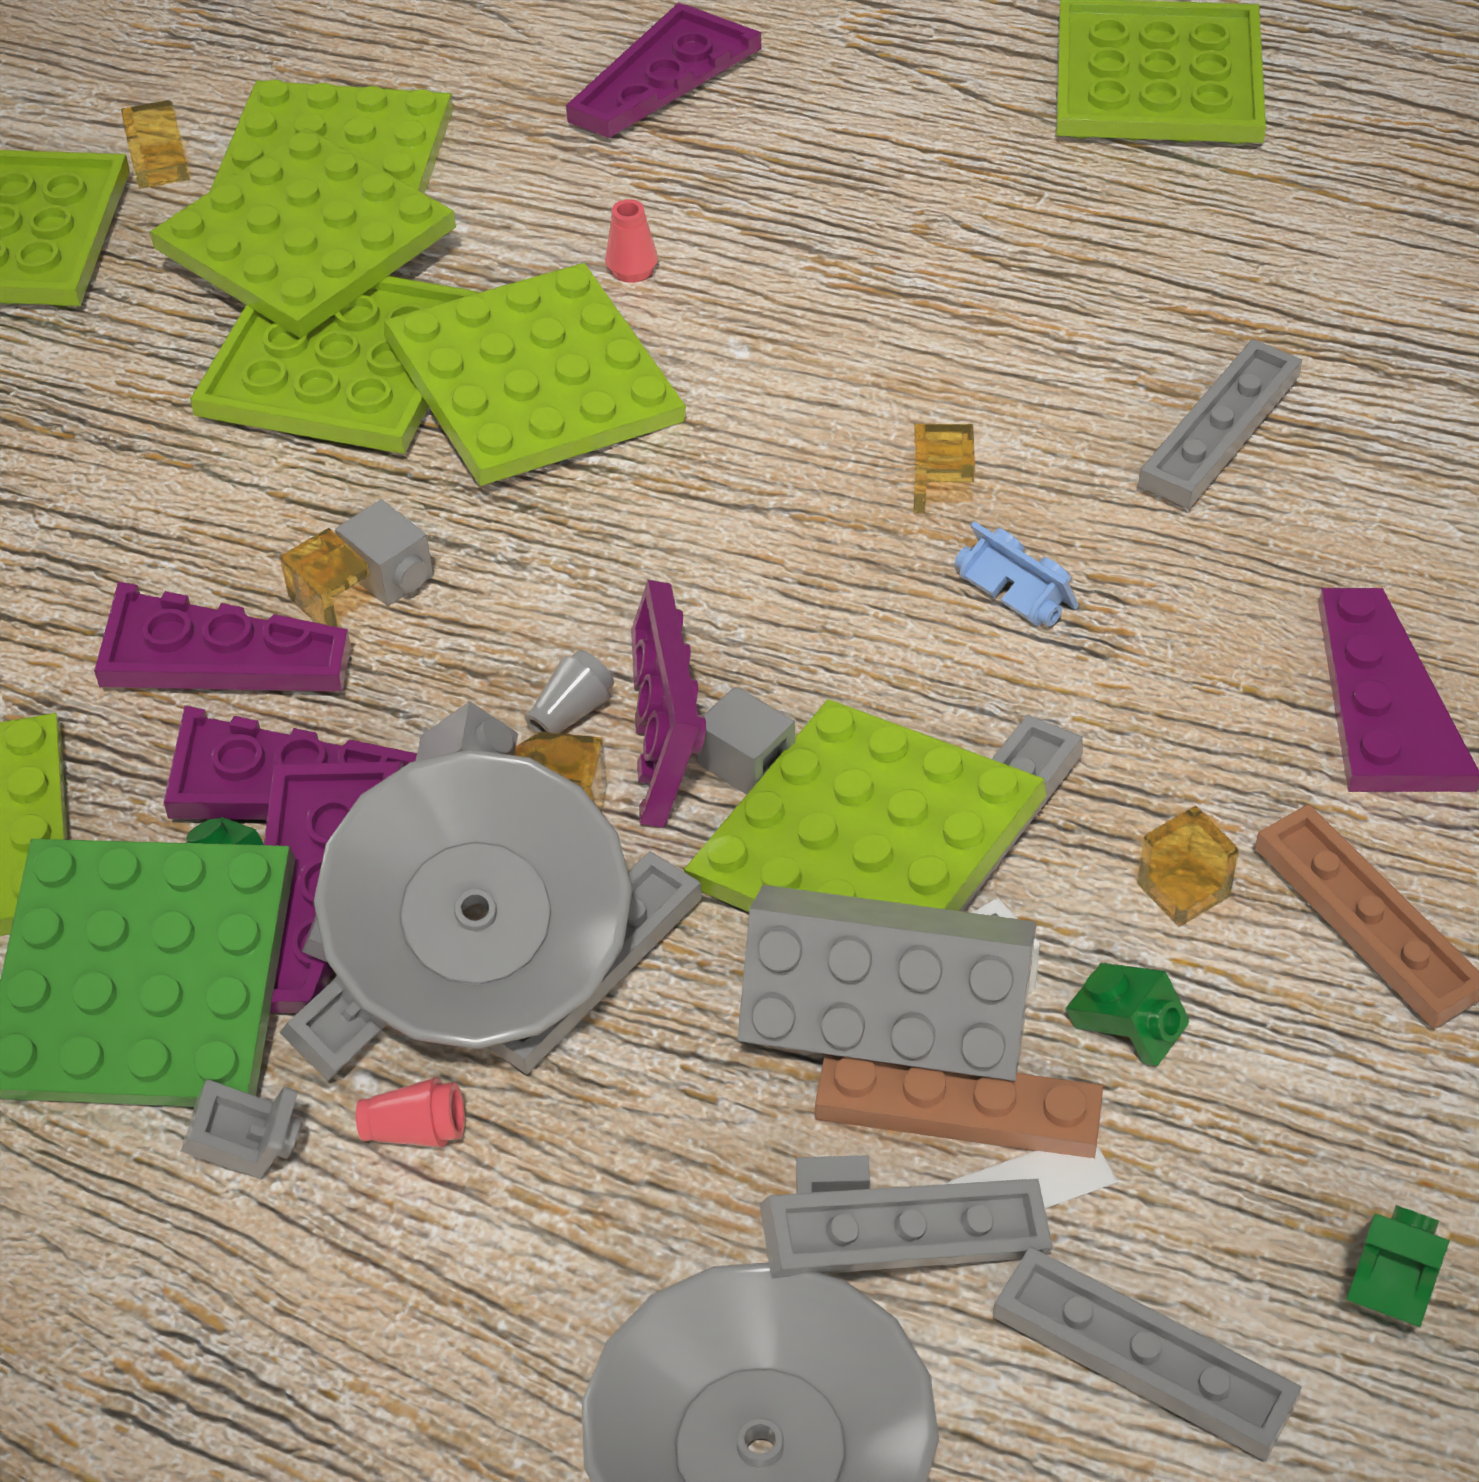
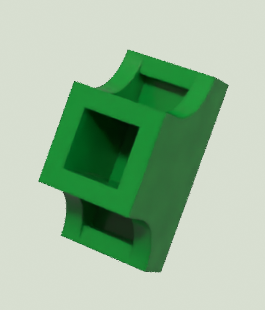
(1399, 1265)

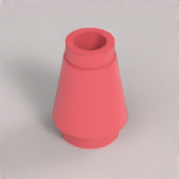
(630, 243)
(413, 1115)

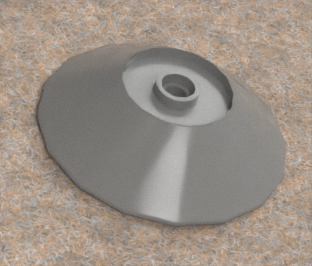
(459, 837)
(759, 1360)

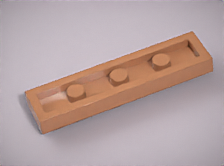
(1371, 915)
(1018, 1114)

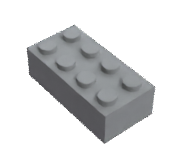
(886, 981)

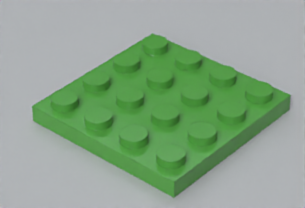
(140, 970)

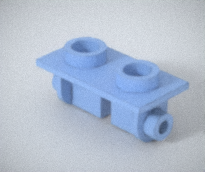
(1036, 585)

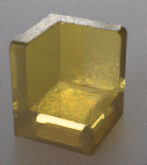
(155, 144)
(941, 455)
(319, 572)
(1187, 866)

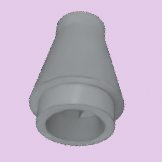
(571, 693)

